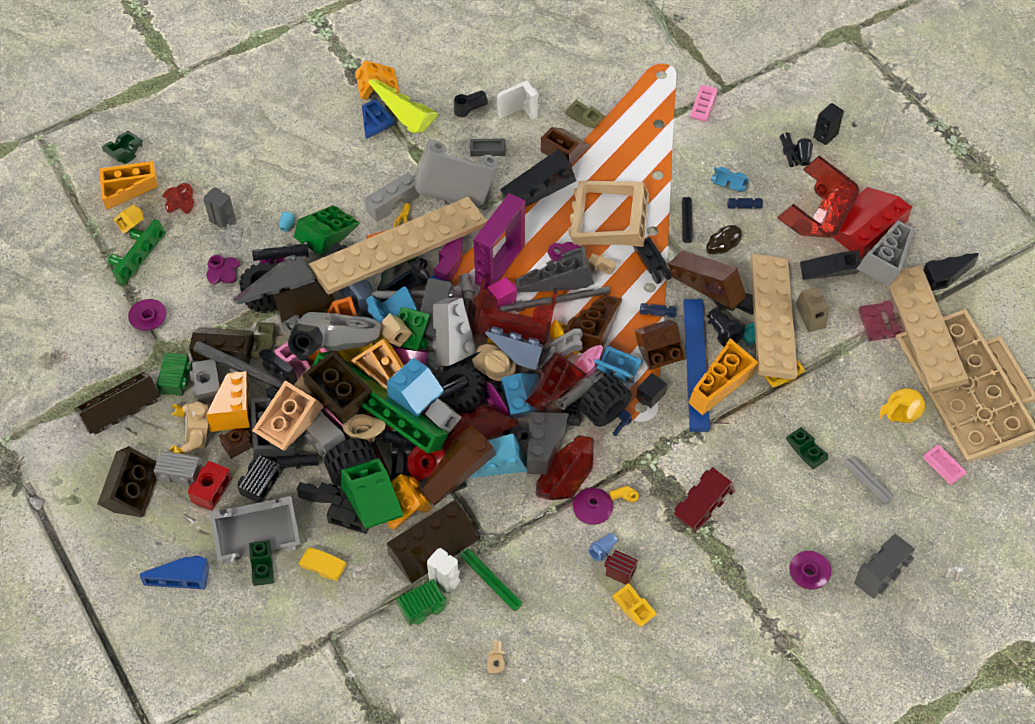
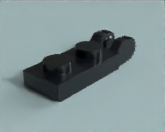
(652, 260)
(277, 365)

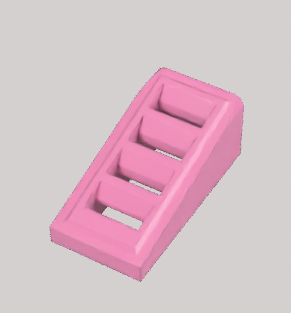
(706, 93)

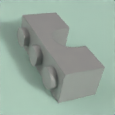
(380, 202)

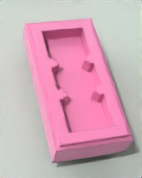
(944, 464)

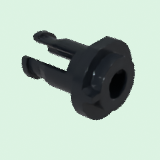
(725, 327)

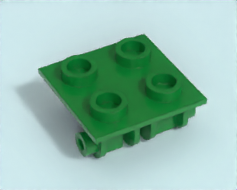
(417, 324)

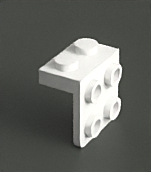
(517, 98)

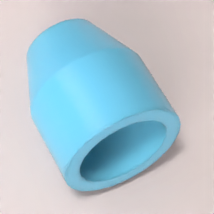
(286, 221)

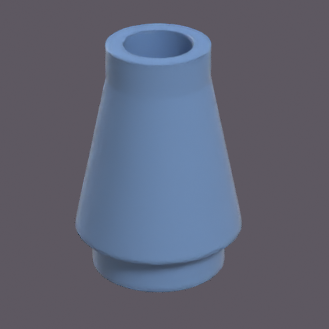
(601, 548)

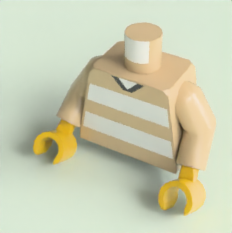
(195, 426)

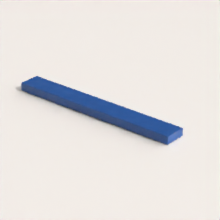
(695, 358)

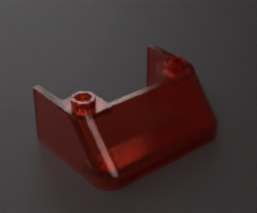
(837, 195)
(534, 327)

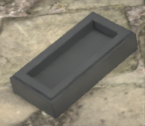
(491, 147)

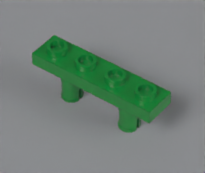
(139, 251)

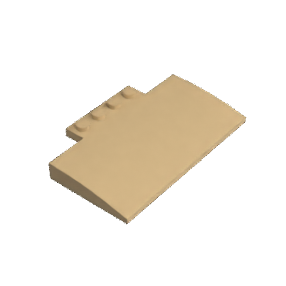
(990, 409)

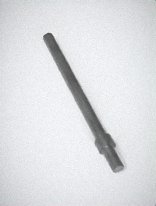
(519, 306)

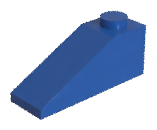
(181, 573)

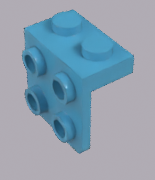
(392, 305)
(619, 363)

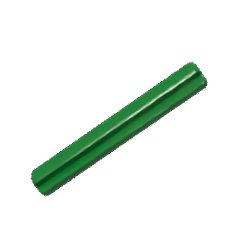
(491, 579)

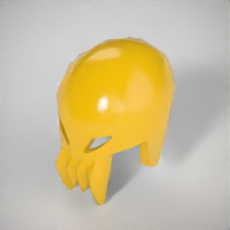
(903, 406)

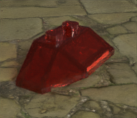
(485, 420)
(568, 470)

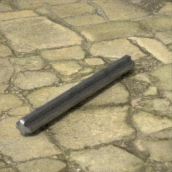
(237, 365)

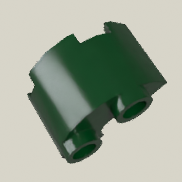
(124, 148)

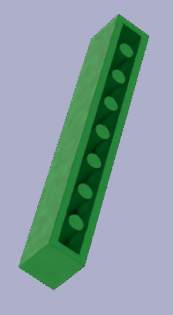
(416, 429)

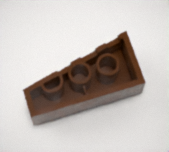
(709, 277)

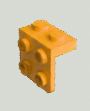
(372, 70)
(409, 497)

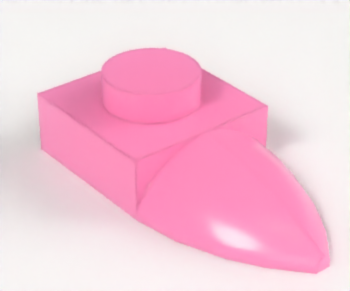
(586, 360)

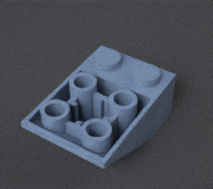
(520, 350)

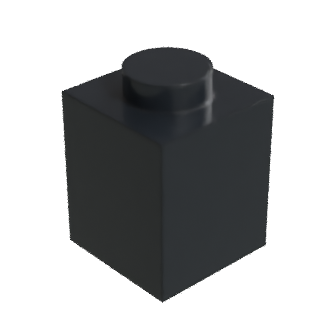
(651, 390)

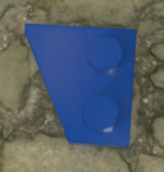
(375, 118)

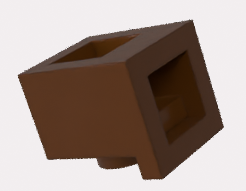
(235, 442)

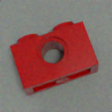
(209, 495)

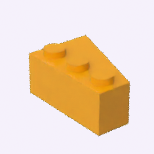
(126, 182)
(379, 362)
(231, 404)

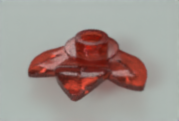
(177, 200)

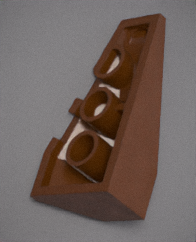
(595, 321)
(462, 459)

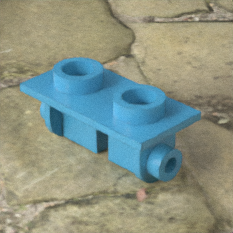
(723, 176)

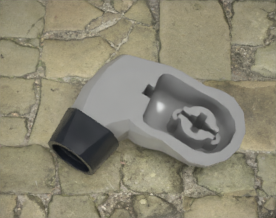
(331, 332)

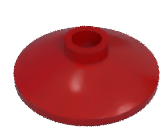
(415, 465)

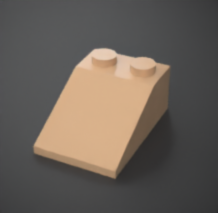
(287, 416)

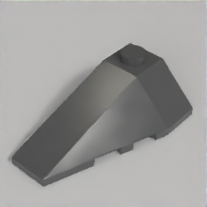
(567, 273)
(287, 274)

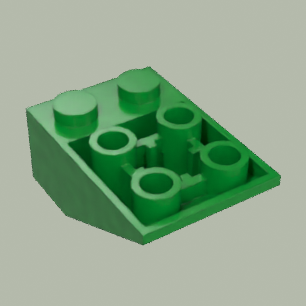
(324, 228)
(371, 493)

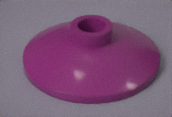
(147, 308)
(495, 400)
(591, 513)
(812, 562)

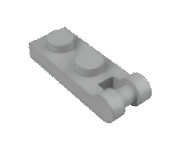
(563, 345)

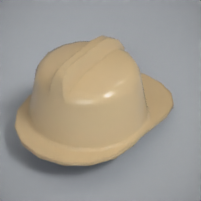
(493, 362)
(364, 427)

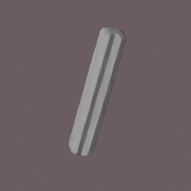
(869, 480)

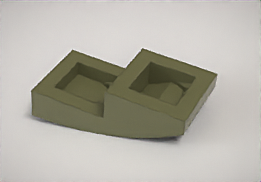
(586, 116)
(263, 338)

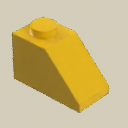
(129, 218)

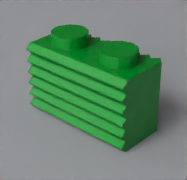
(173, 374)
(421, 602)

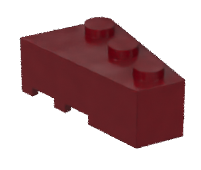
(703, 499)

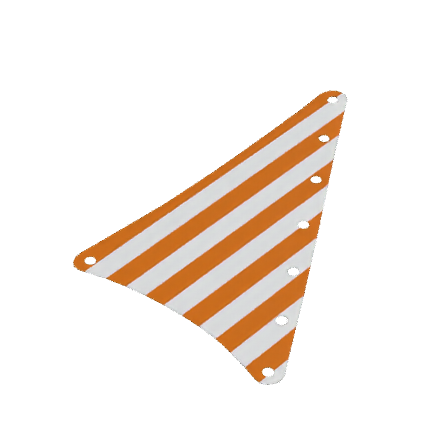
(620, 149)

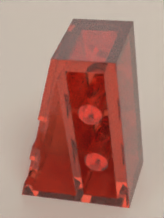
(553, 381)

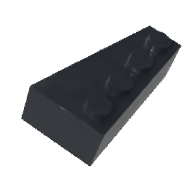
(541, 179)

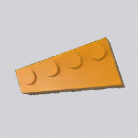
(723, 377)

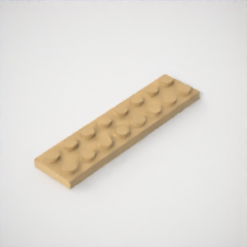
(773, 317)
(927, 330)

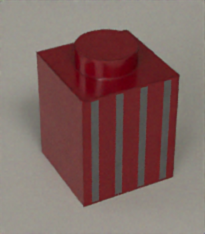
(620, 567)

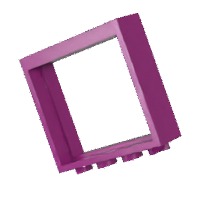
(509, 219)

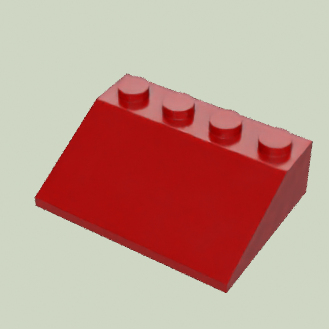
(871, 219)

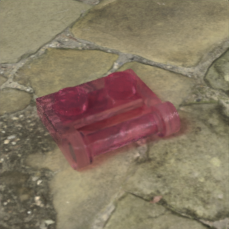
(874, 322)

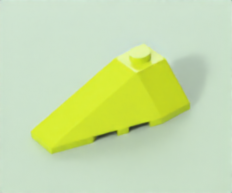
(411, 114)

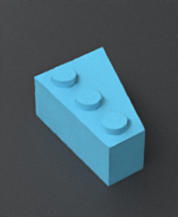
(509, 458)

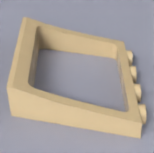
(633, 236)

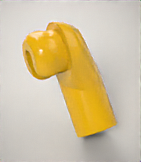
(624, 492)

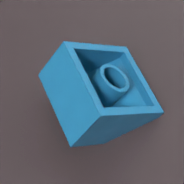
(414, 387)
(515, 392)

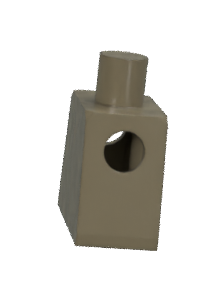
(812, 303)

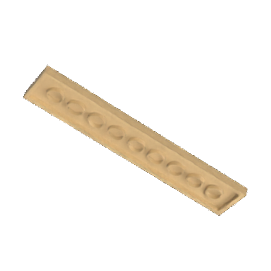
(397, 245)

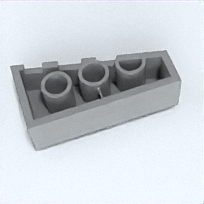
(888, 255)

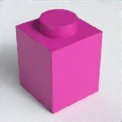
(503, 291)

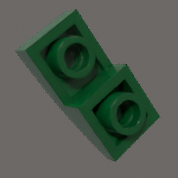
(806, 448)
(261, 563)

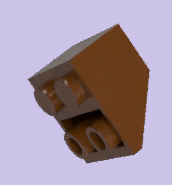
(567, 143)
(660, 344)

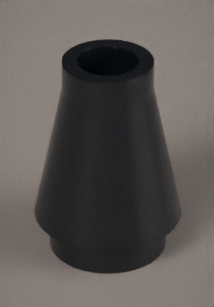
(804, 151)

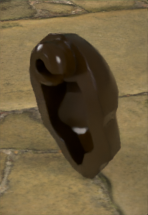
(724, 239)

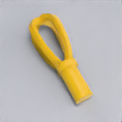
(403, 215)

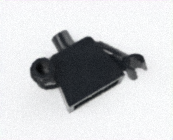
(403, 275)

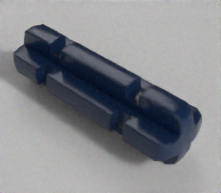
(745, 203)
(658, 310)

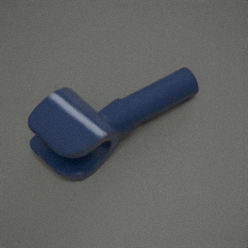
(625, 418)

